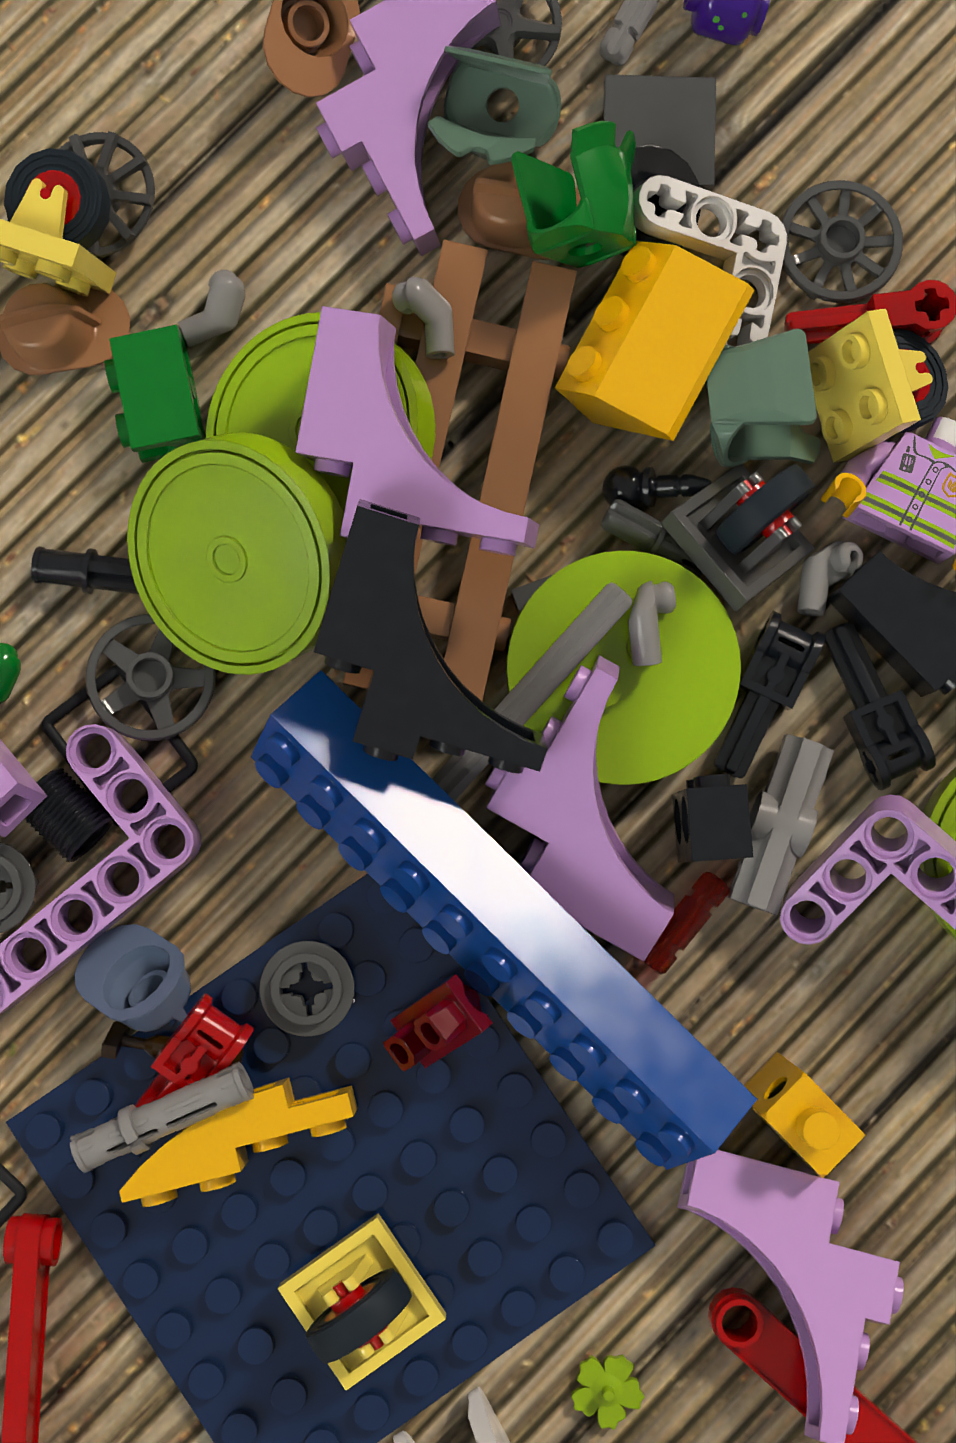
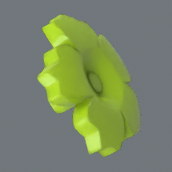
(607, 1389)

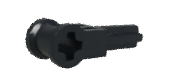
(772, 679)
(880, 721)

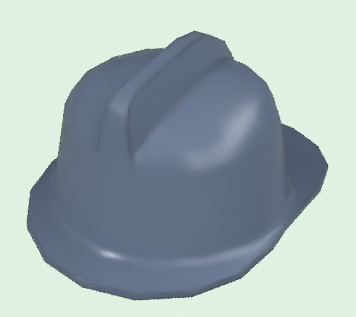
(134, 978)

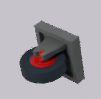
(743, 530)

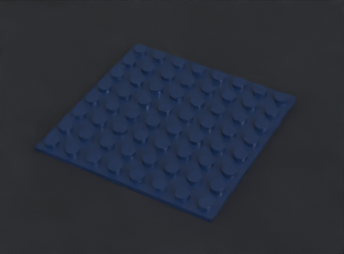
(454, 1156)

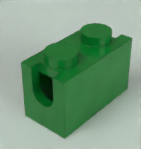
(155, 392)

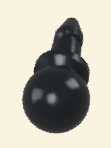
(643, 487)

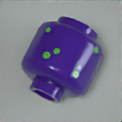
(727, 19)

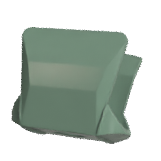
(467, 120)
(761, 399)

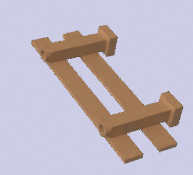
(532, 359)

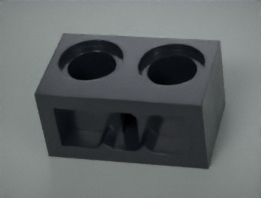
(712, 820)

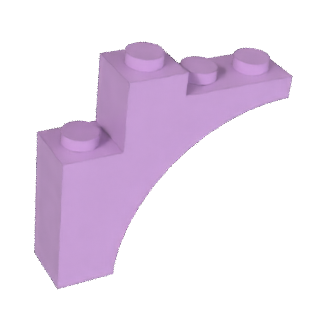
(386, 112)
(359, 423)
(581, 853)
(827, 1288)

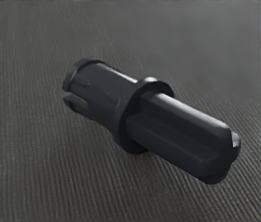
(82, 570)

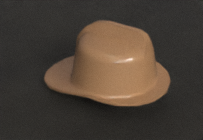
(309, 43)
(494, 212)
(59, 330)

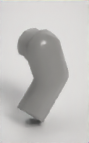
(433, 309)
(220, 312)
(824, 570)
(643, 621)

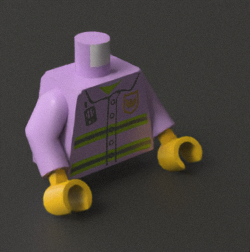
(905, 491)

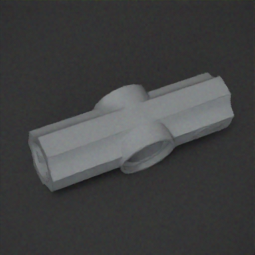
(781, 823)

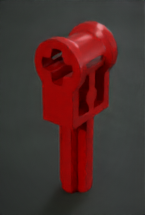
(900, 307)
(197, 1049)

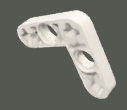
(739, 255)

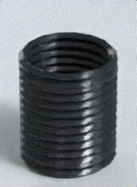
(68, 816)

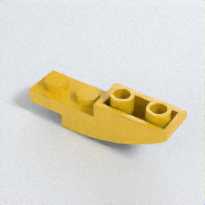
(216, 1148)

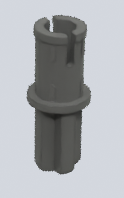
(645, 534)

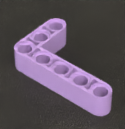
(879, 858)
(97, 885)

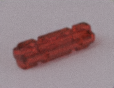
(687, 921)

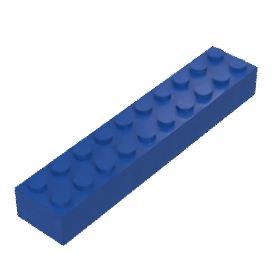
(502, 930)

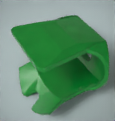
(606, 207)

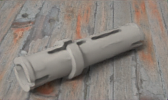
(141, 1126)

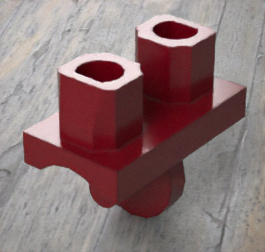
(436, 1024)

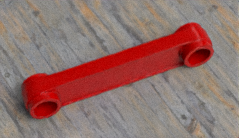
(31, 1246)
(777, 1358)

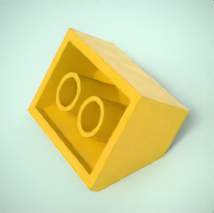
(653, 340)

